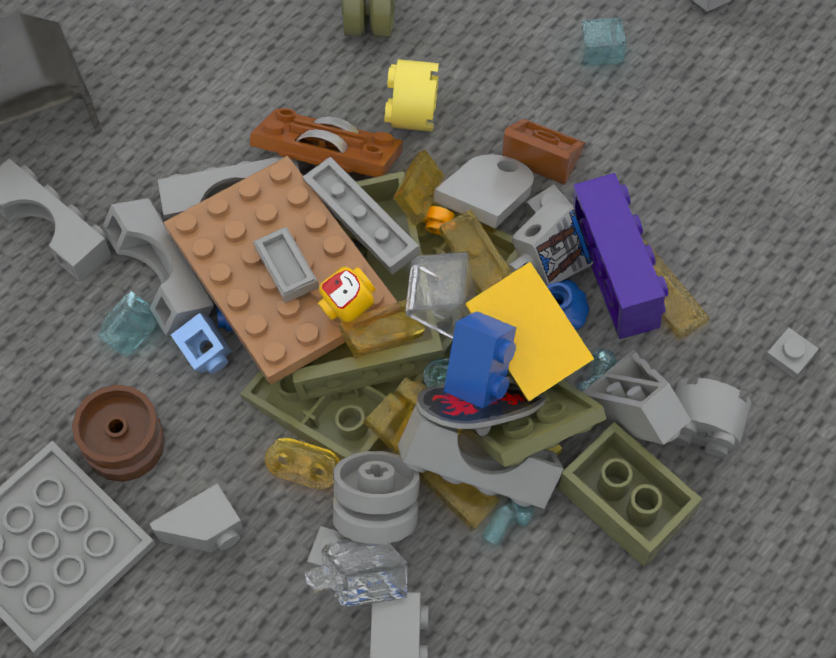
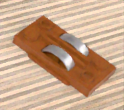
(326, 137)

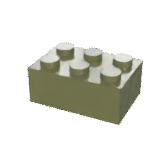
(629, 493)

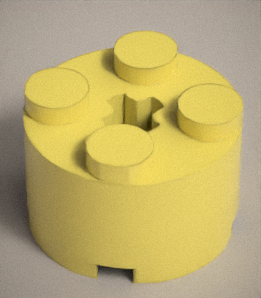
(412, 95)

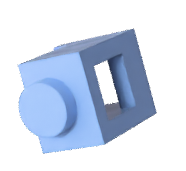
(192, 339)

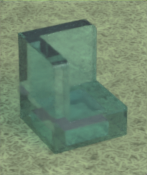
(603, 41)
(128, 324)

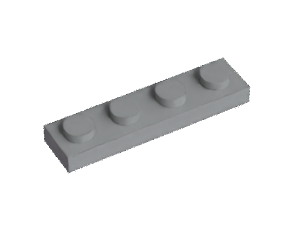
(362, 215)

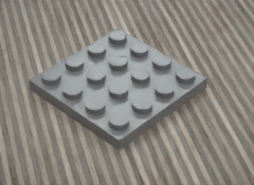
(59, 546)

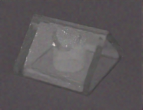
(439, 290)

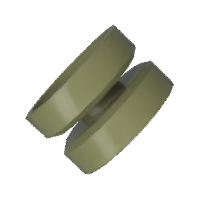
(356, 14)

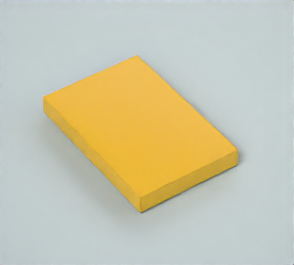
(544, 337)

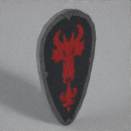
(459, 414)

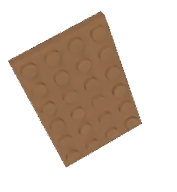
(220, 249)

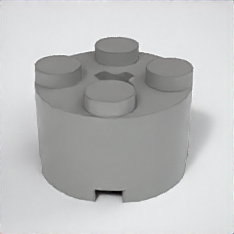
(715, 416)

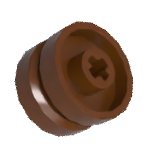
(119, 433)

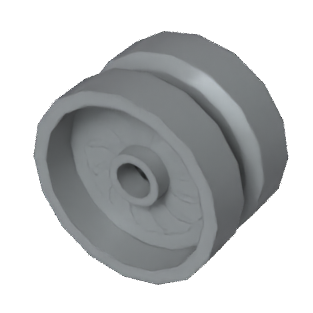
(375, 497)

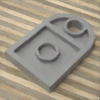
(488, 186)

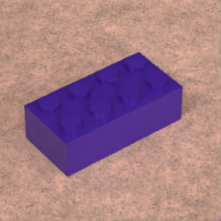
(619, 256)

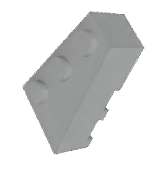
(639, 401)

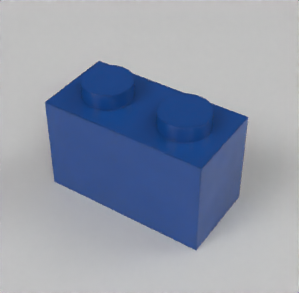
(480, 359)

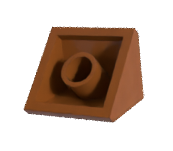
(542, 149)

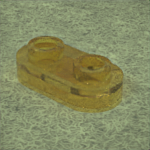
(301, 461)

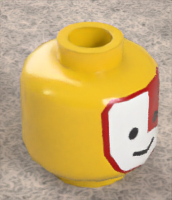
(346, 294)

